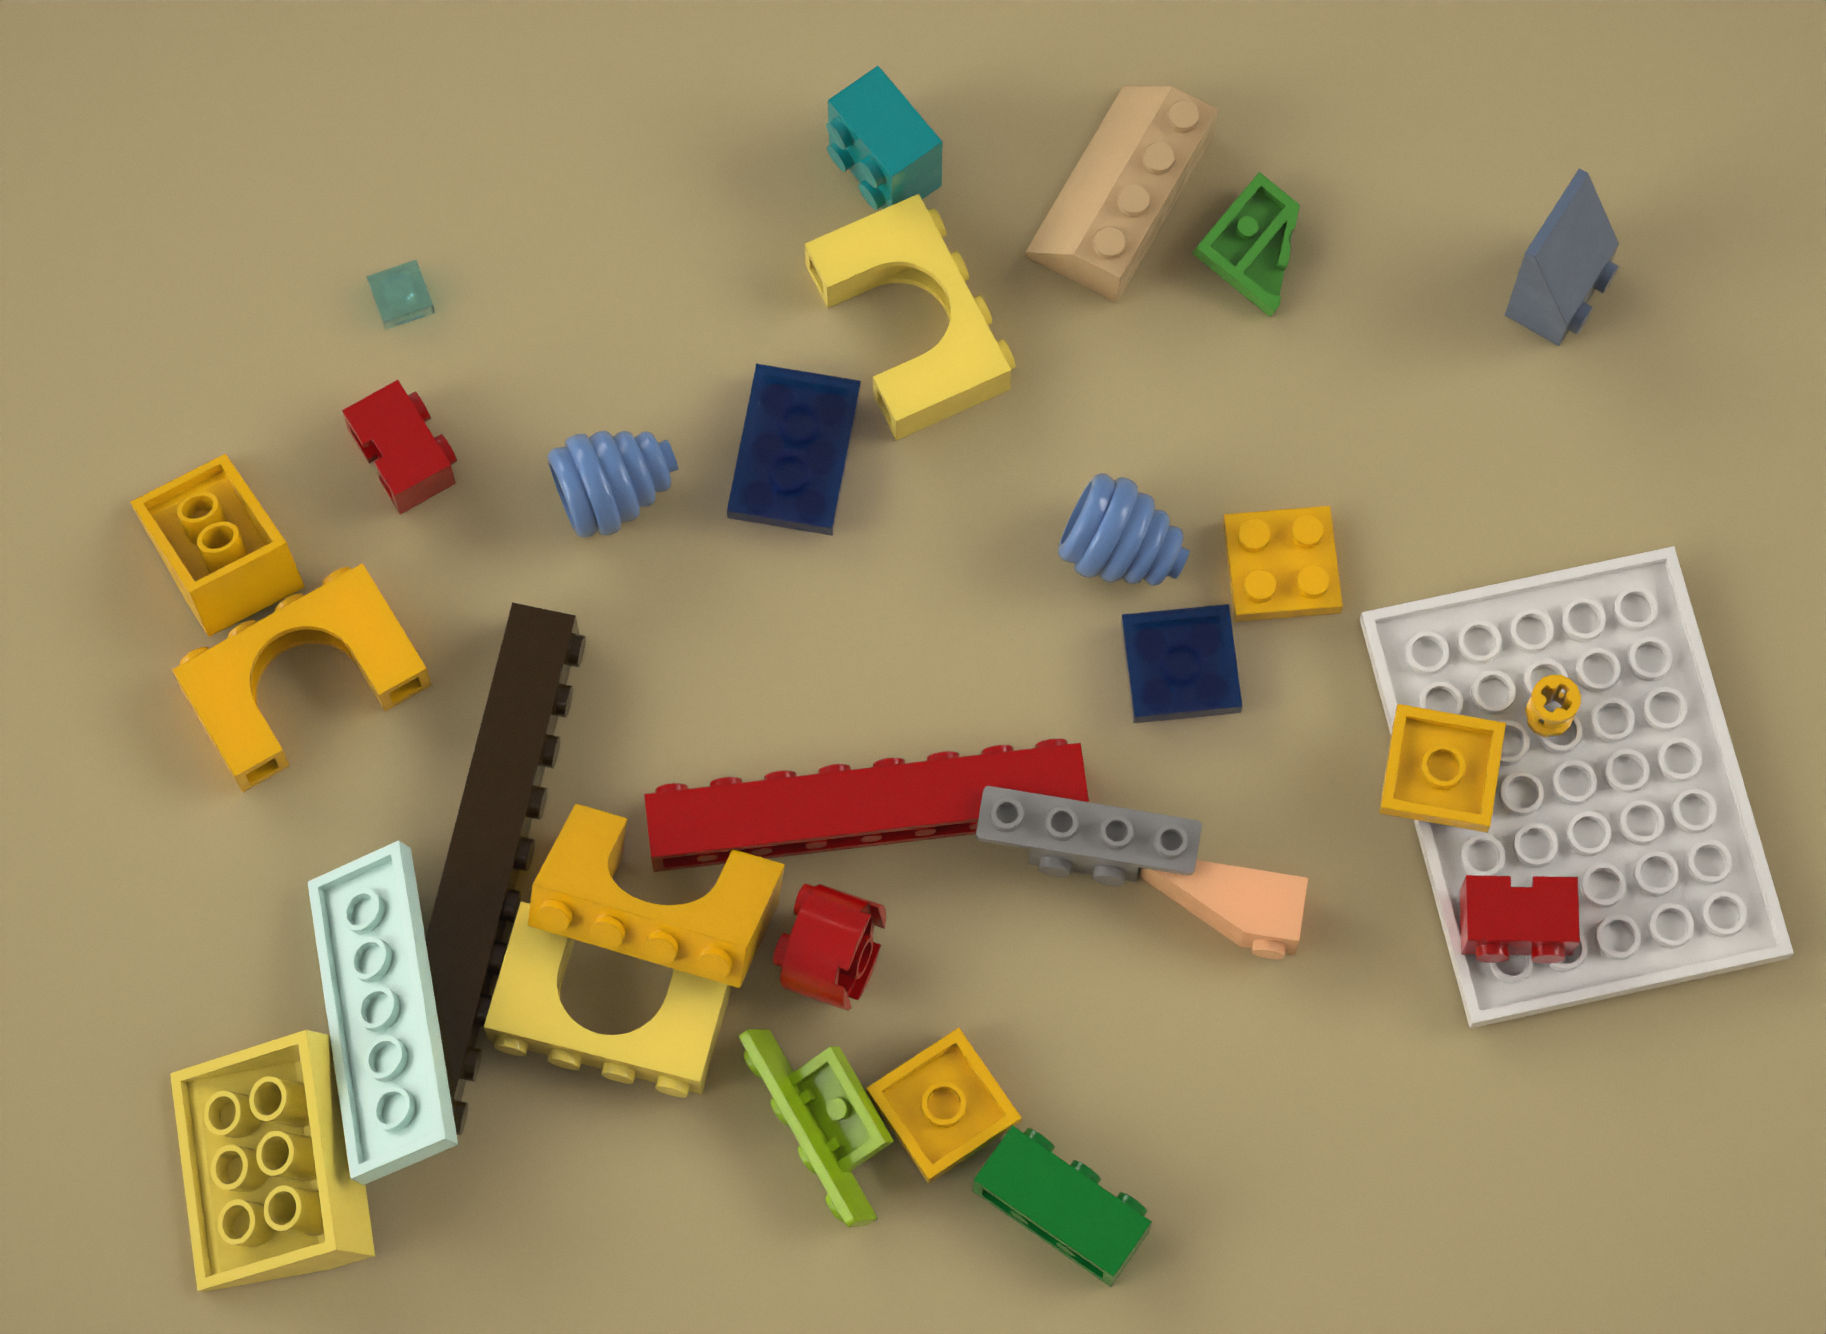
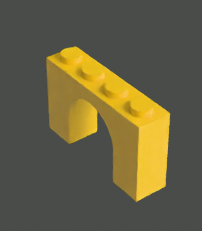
(341, 614)
(704, 937)

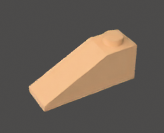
(1241, 903)

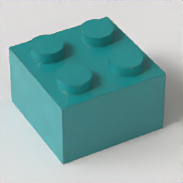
(883, 141)

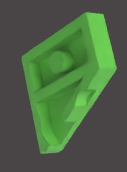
(1253, 243)

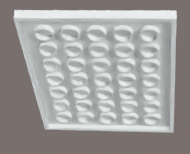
(1627, 800)

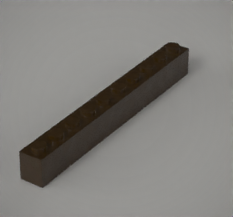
(494, 828)

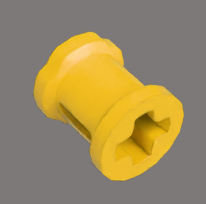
(1543, 694)

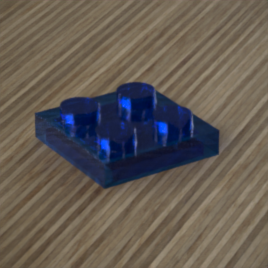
(1181, 663)

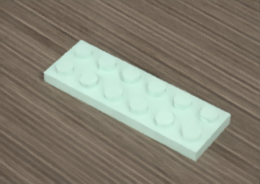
(381, 1014)

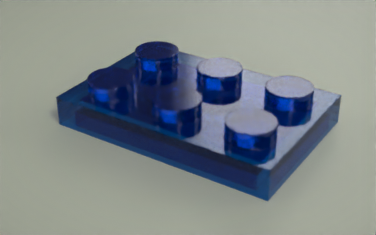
(794, 449)

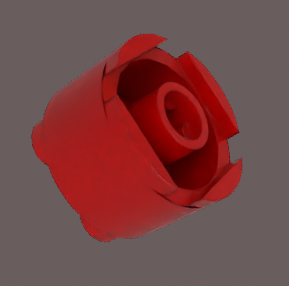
(830, 945)

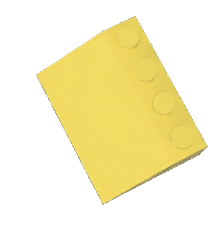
(268, 1165)

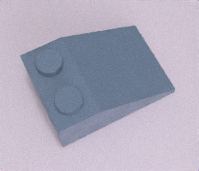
(1565, 264)

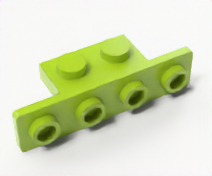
(828, 1117)

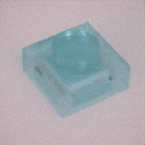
(400, 294)

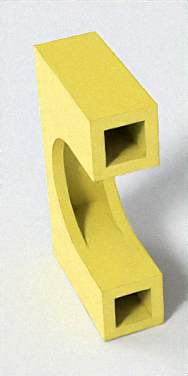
(909, 248)
(667, 1050)

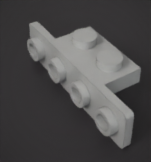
(1088, 836)

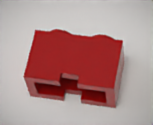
(408, 456)
(1519, 920)

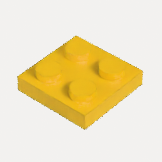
(1282, 563)
(1442, 768)
(943, 1105)

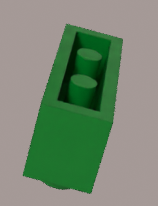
(1063, 1204)

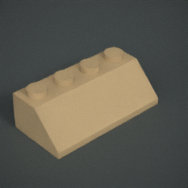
(1124, 187)

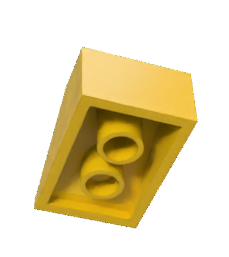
(218, 544)

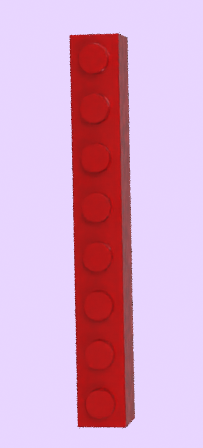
(848, 806)

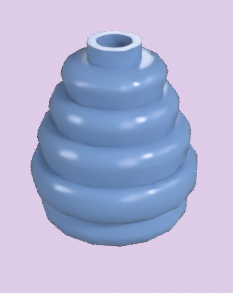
(609, 478)
(1121, 535)

